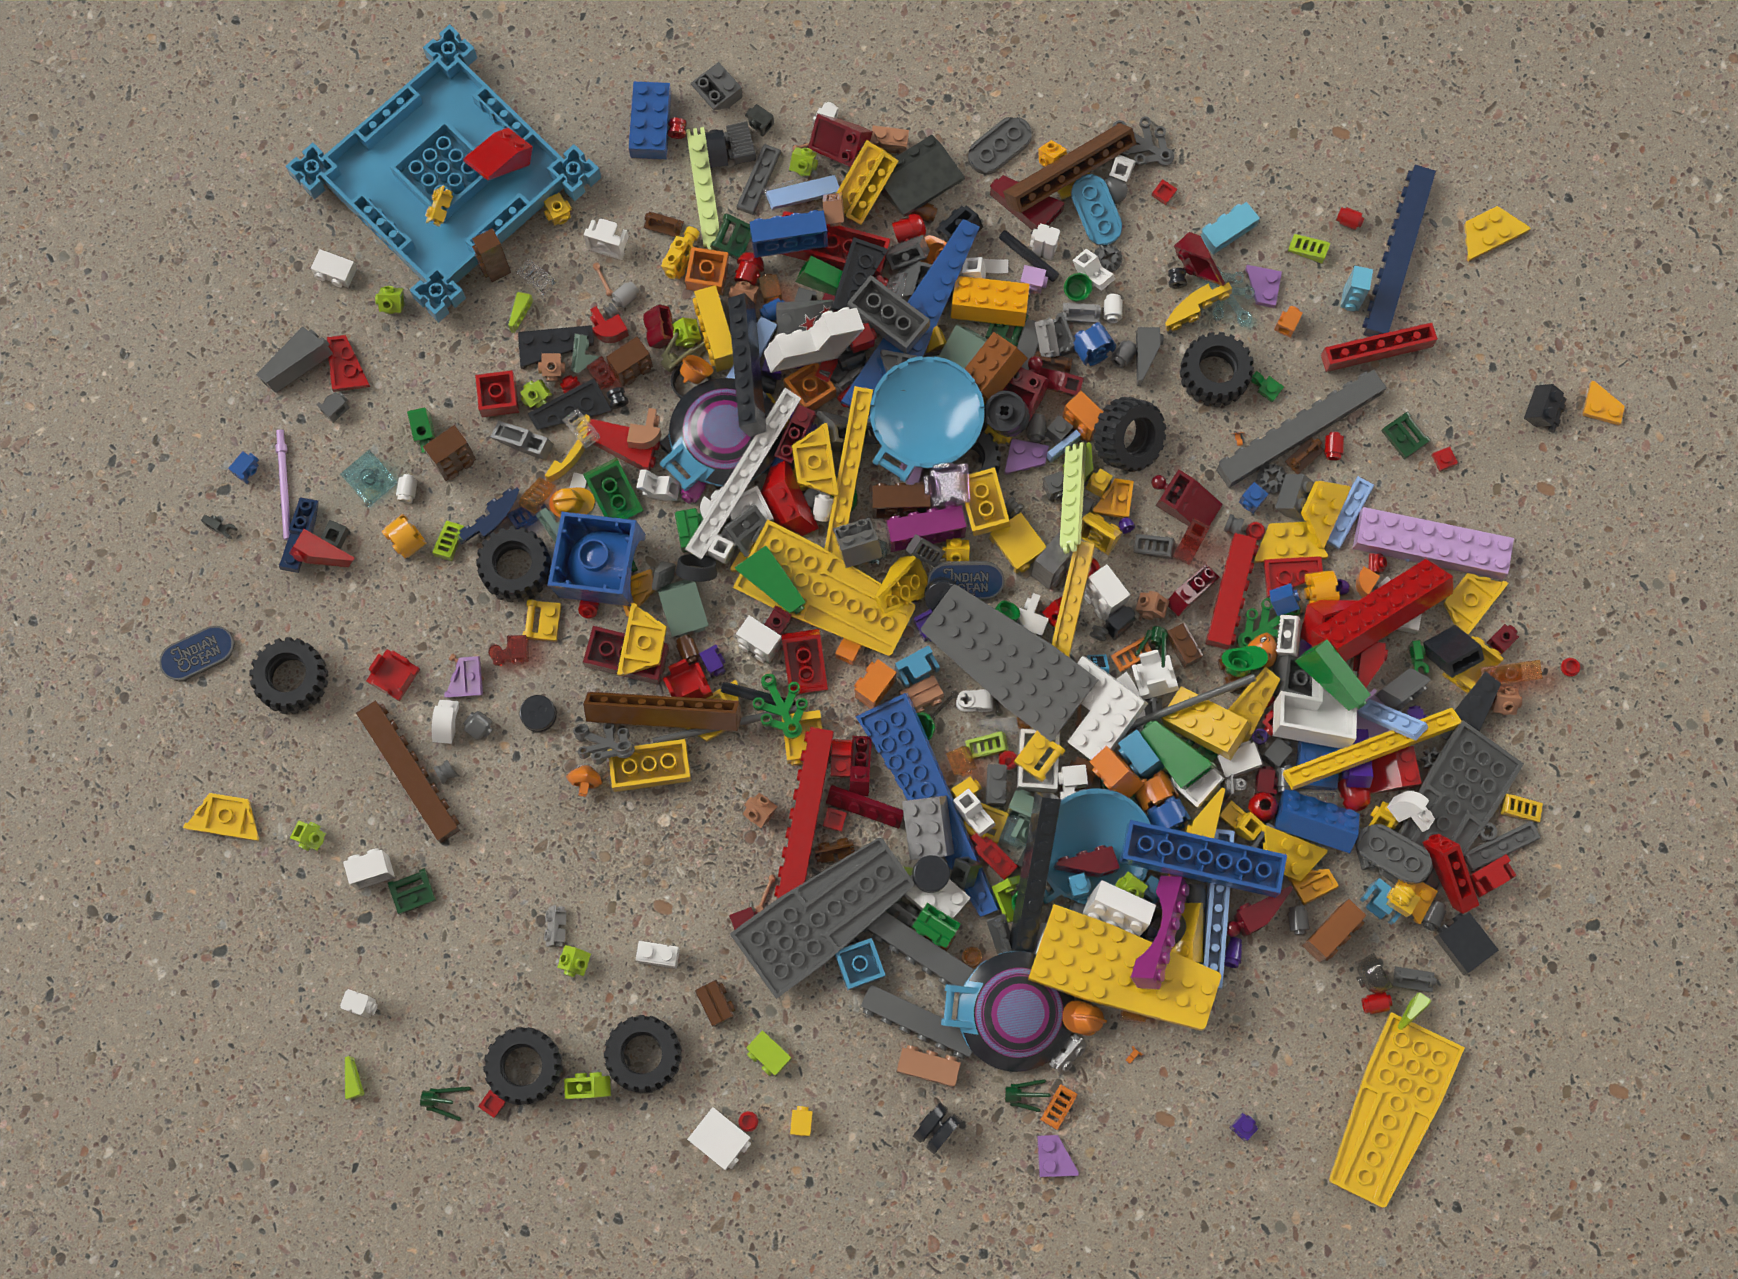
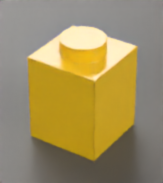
(801, 1121)

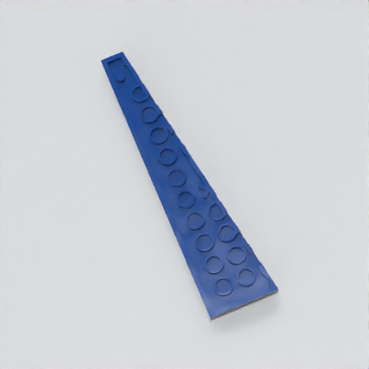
(928, 299)
(908, 755)

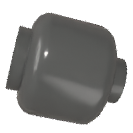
(478, 725)

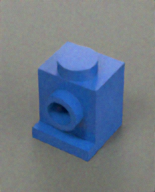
(244, 466)

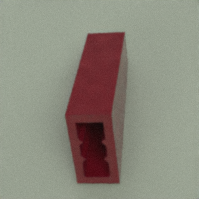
(1041, 213)

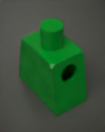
(421, 421)

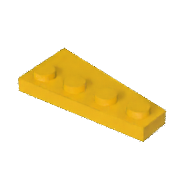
(1255, 699)

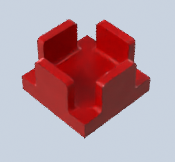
(392, 674)
(687, 681)
(1492, 876)

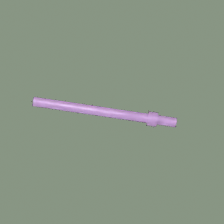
(281, 450)

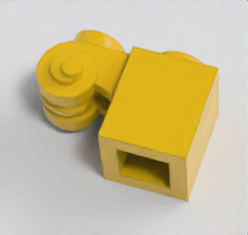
(1402, 899)

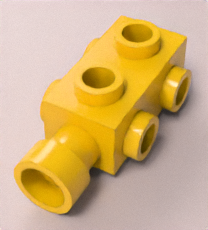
(676, 258)

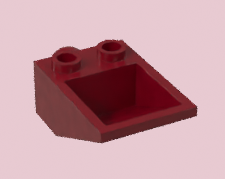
(838, 138)
(1197, 259)
(1023, 385)
(1189, 501)
(1256, 916)

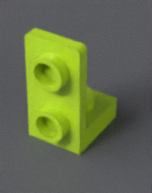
(1004, 897)

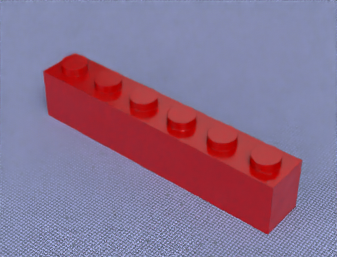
(1379, 347)
(1231, 590)

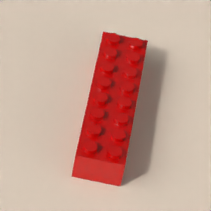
(1385, 609)

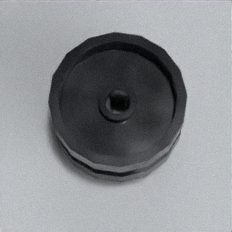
(1003, 403)
(936, 1127)

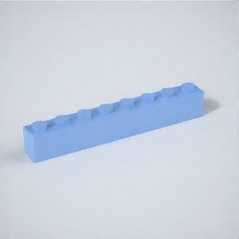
(1216, 919)

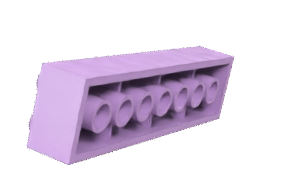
(1438, 542)

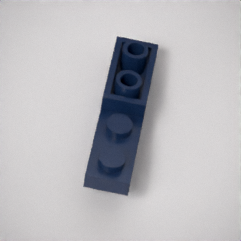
(496, 514)
(303, 518)

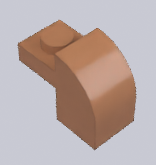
(645, 436)

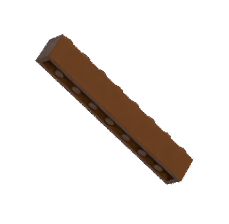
(1069, 167)
(662, 711)
(408, 771)

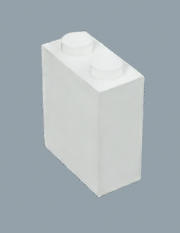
(720, 1139)

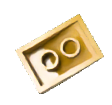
(986, 504)
(1099, 532)
(1207, 820)
(1192, 941)

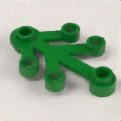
(1264, 625)
(782, 708)

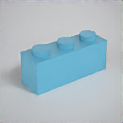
(1229, 227)
(1356, 288)

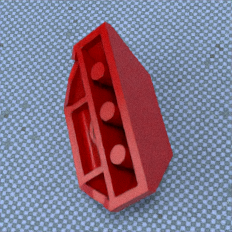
(787, 500)

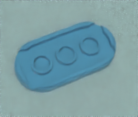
(1096, 209)

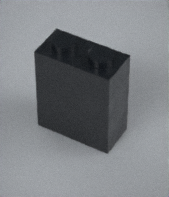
(1453, 651)
(1465, 942)

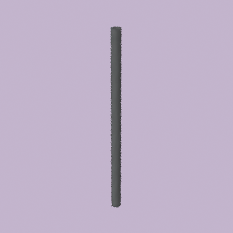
(1194, 700)
(695, 732)

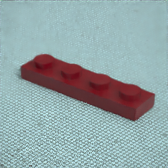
(865, 806)

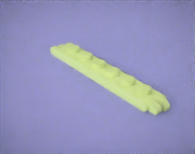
(703, 186)
(1072, 497)

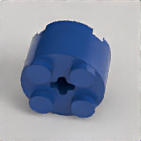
(1093, 344)
(1169, 815)

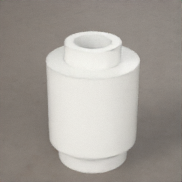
(1113, 308)
(406, 488)
(822, 506)

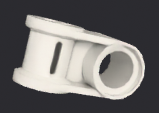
(977, 700)

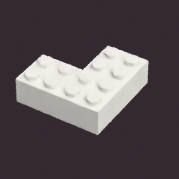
(818, 344)
(1111, 712)
(1314, 718)

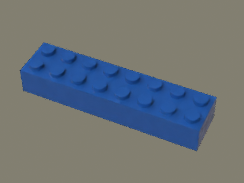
(1203, 858)

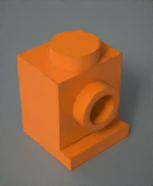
(1288, 321)

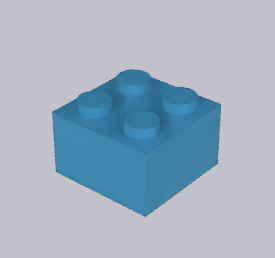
(1143, 758)
(859, 964)

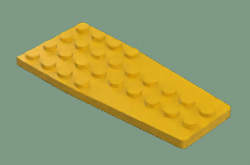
(835, 596)
(1097, 963)
(1393, 1109)

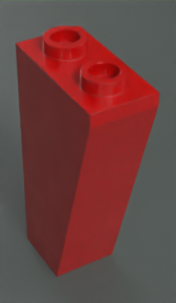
(614, 441)
(1452, 872)

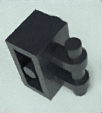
(948, 226)
(1546, 407)

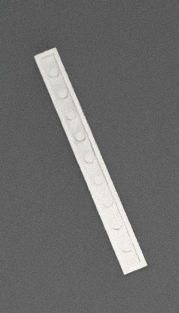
(742, 474)

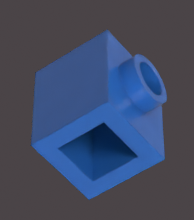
(1253, 498)
(1285, 599)

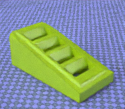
(1318, 257)
(521, 306)
(437, 552)
(991, 737)
(1414, 1009)
(353, 1084)

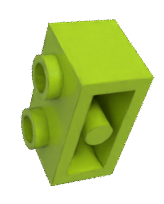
(587, 1087)

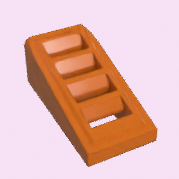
(1129, 649)
(1066, 1091)

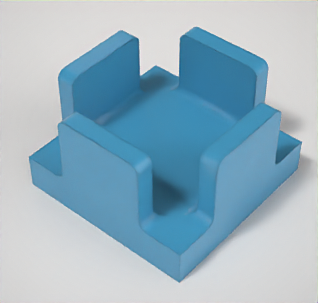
(916, 666)
(1378, 903)

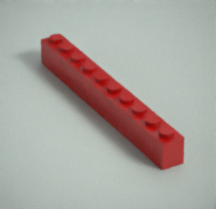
(806, 810)

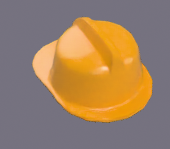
(572, 500)

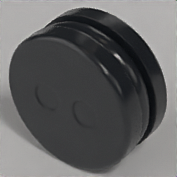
(936, 590)
(538, 713)
(931, 874)

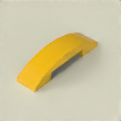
(559, 469)

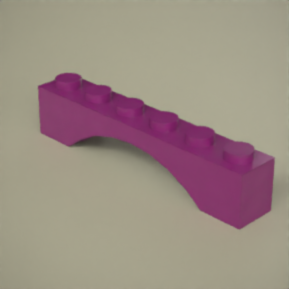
(1151, 966)

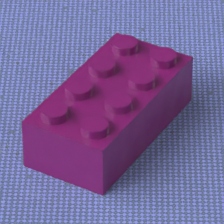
(933, 526)

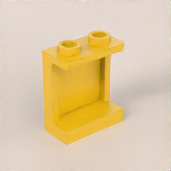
(1018, 543)
(1468, 678)
(795, 746)

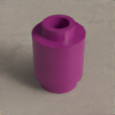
(693, 493)

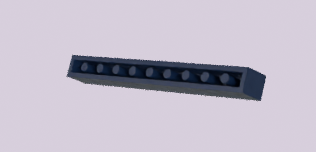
(1399, 252)

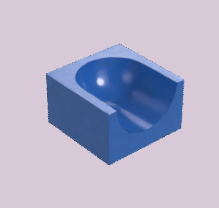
(594, 558)

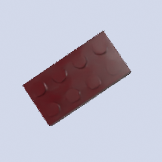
(605, 651)

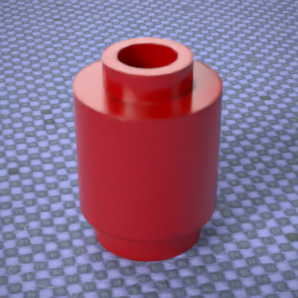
(1350, 218)
(1334, 446)
(1376, 1003)

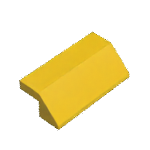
(865, 180)

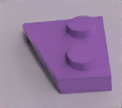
(1265, 284)
(1025, 455)
(466, 678)
(1054, 1158)

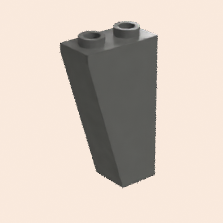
(294, 359)

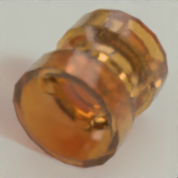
(972, 956)

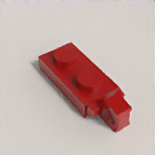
(993, 856)

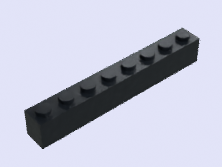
(747, 365)
(1034, 872)

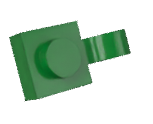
(1268, 388)
(1417, 653)

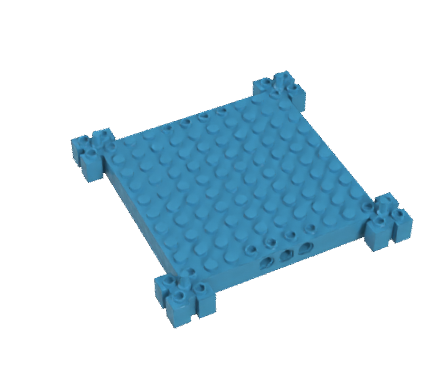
(418, 145)

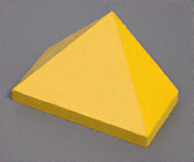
(937, 340)

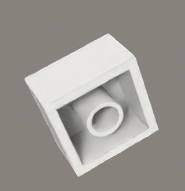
(758, 639)
(368, 869)

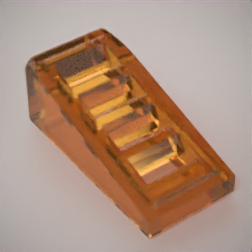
(533, 506)

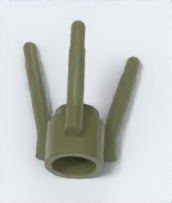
(671, 361)

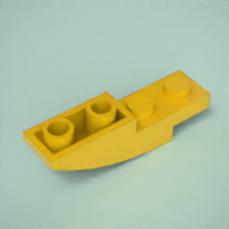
(1190, 307)

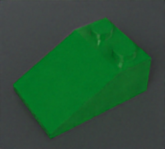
(613, 490)

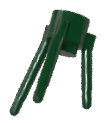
(1158, 637)
(1014, 1094)
(431, 1099)

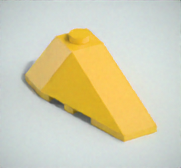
(902, 584)

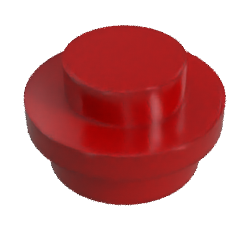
(1255, 530)
(1570, 667)
(748, 1121)

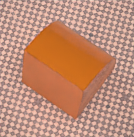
(1365, 581)
(848, 651)

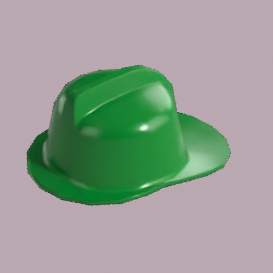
(1243, 660)

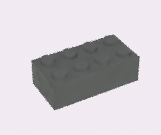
(889, 315)

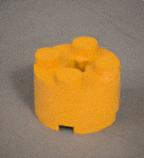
(404, 536)
(1321, 586)

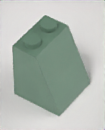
(962, 345)
(683, 608)

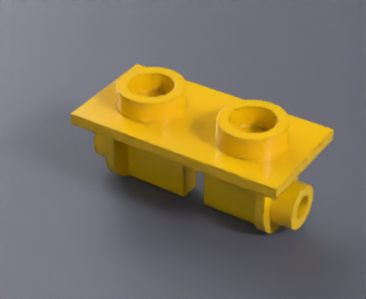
(434, 212)

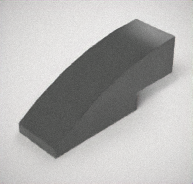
(522, 440)

